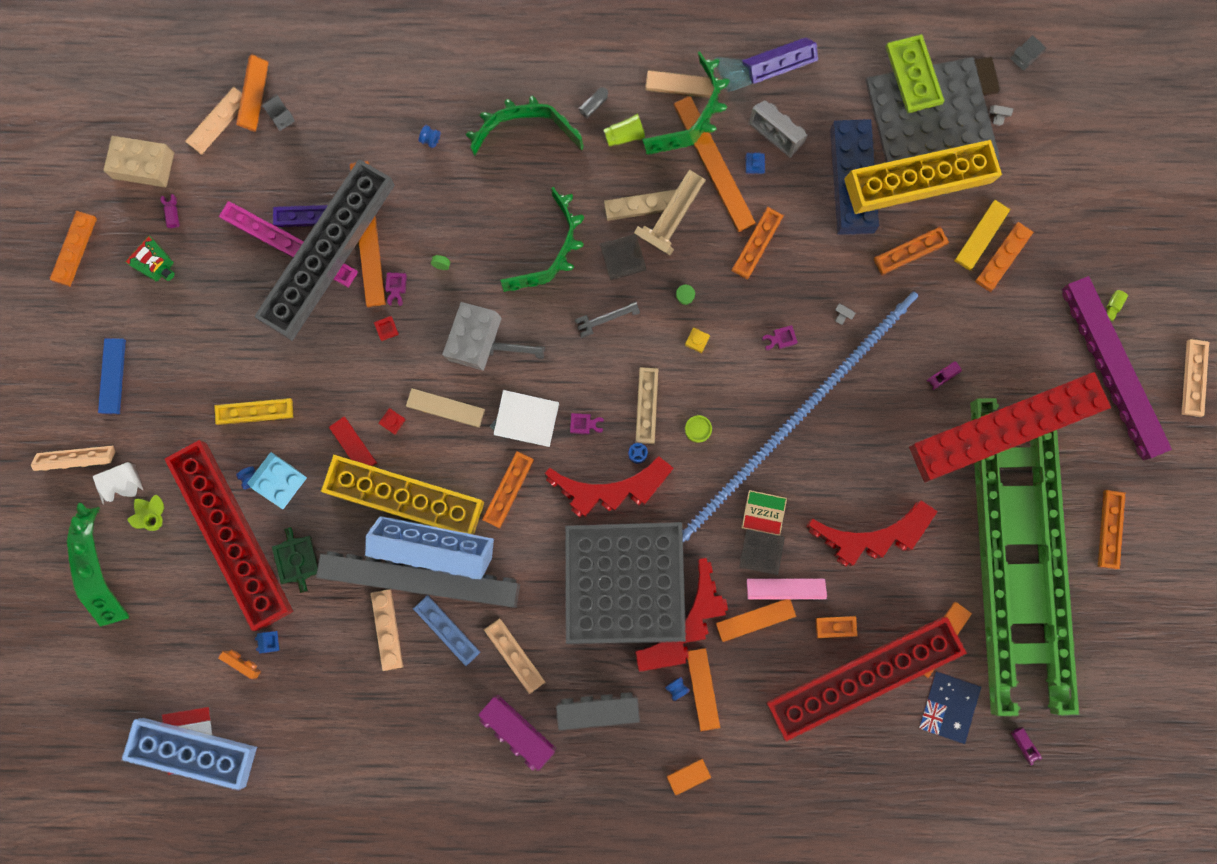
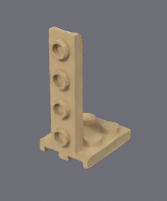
(672, 214)

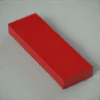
(351, 442)

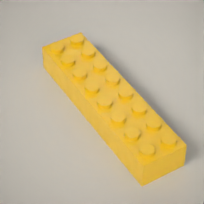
(922, 176)
(402, 496)

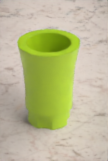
(625, 131)

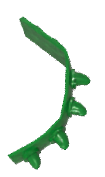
(530, 110)
(689, 137)
(560, 262)
(86, 570)

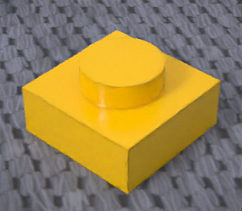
(697, 340)

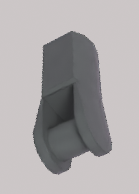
(594, 102)

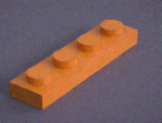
(73, 248)
(1004, 257)

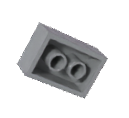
(472, 336)

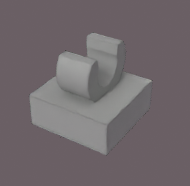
(1000, 113)
(843, 313)

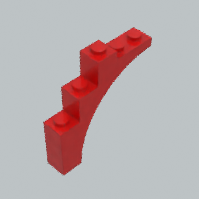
(586, 496)
(850, 545)
(704, 606)

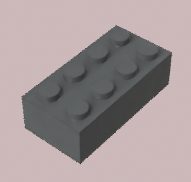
(597, 712)

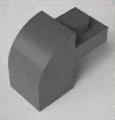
(1028, 52)
(278, 112)

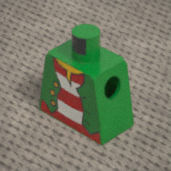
(151, 260)

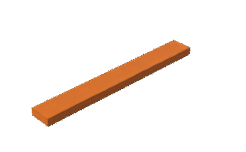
(716, 168)
(371, 264)

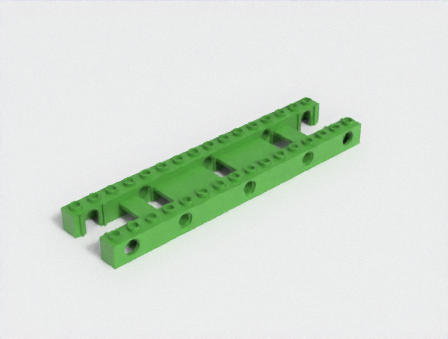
(1025, 590)

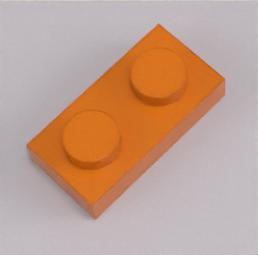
(836, 627)
(233, 659)

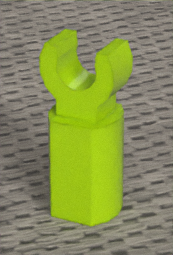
(1116, 303)

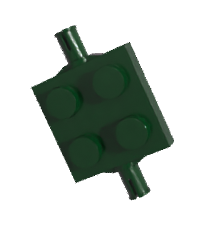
(295, 559)

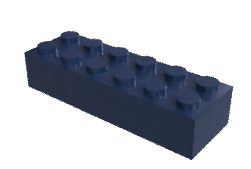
(850, 151)

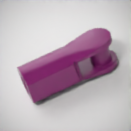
(945, 374)
(1024, 744)

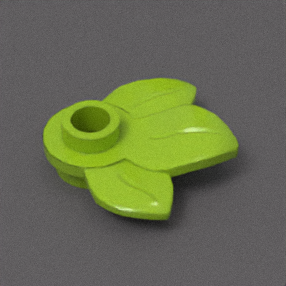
(145, 512)

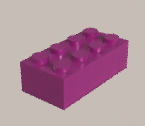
(517, 732)

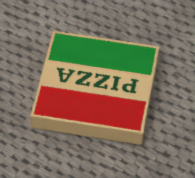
(764, 512)

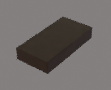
(987, 76)

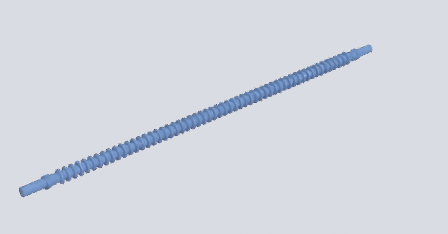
(798, 416)

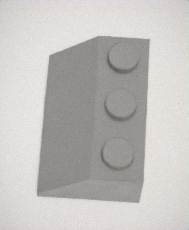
(777, 128)

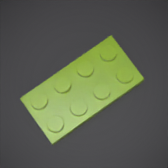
(914, 73)

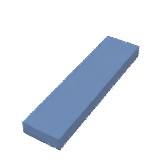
(446, 630)

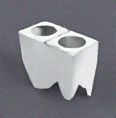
(120, 479)

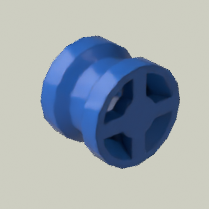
(429, 136)
(637, 449)
(245, 475)
(677, 689)

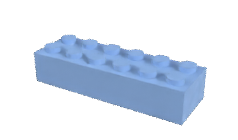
(429, 547)
(189, 753)

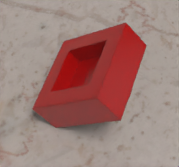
(386, 328)
(392, 421)

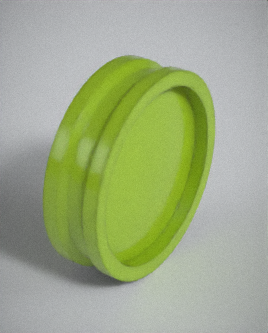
(698, 429)

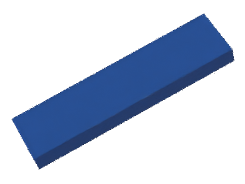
(111, 376)

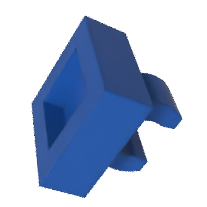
(755, 163)
(267, 642)

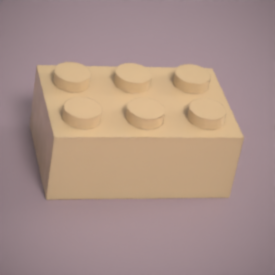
(138, 161)

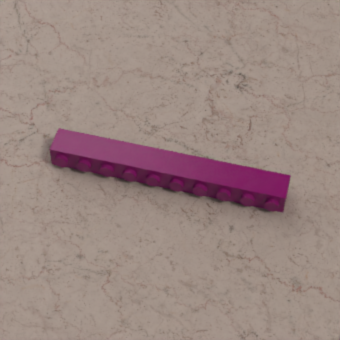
(1116, 369)

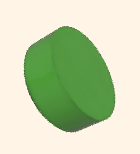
(440, 262)
(685, 294)

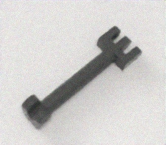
(588, 324)
(537, 350)

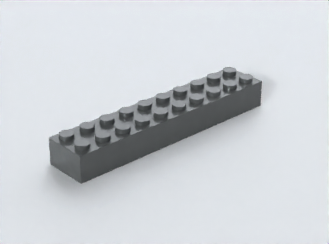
(325, 250)
(417, 580)

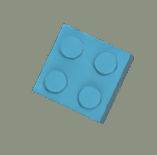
(276, 480)

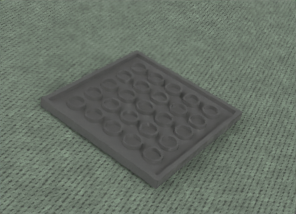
(955, 123)
(625, 583)

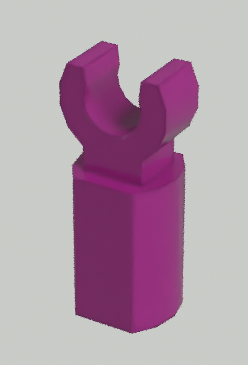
(170, 212)

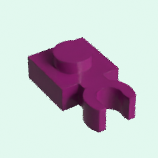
(395, 285)
(782, 338)
(582, 424)

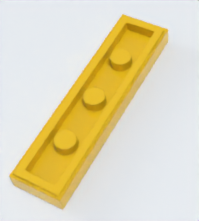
(982, 235)
(253, 411)

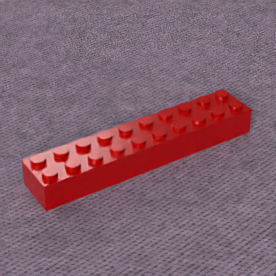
(1009, 427)
(229, 535)
(865, 678)

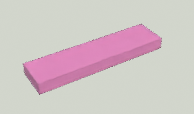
(786, 589)

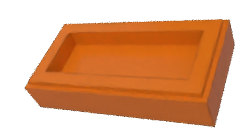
(688, 777)

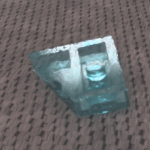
(735, 72)

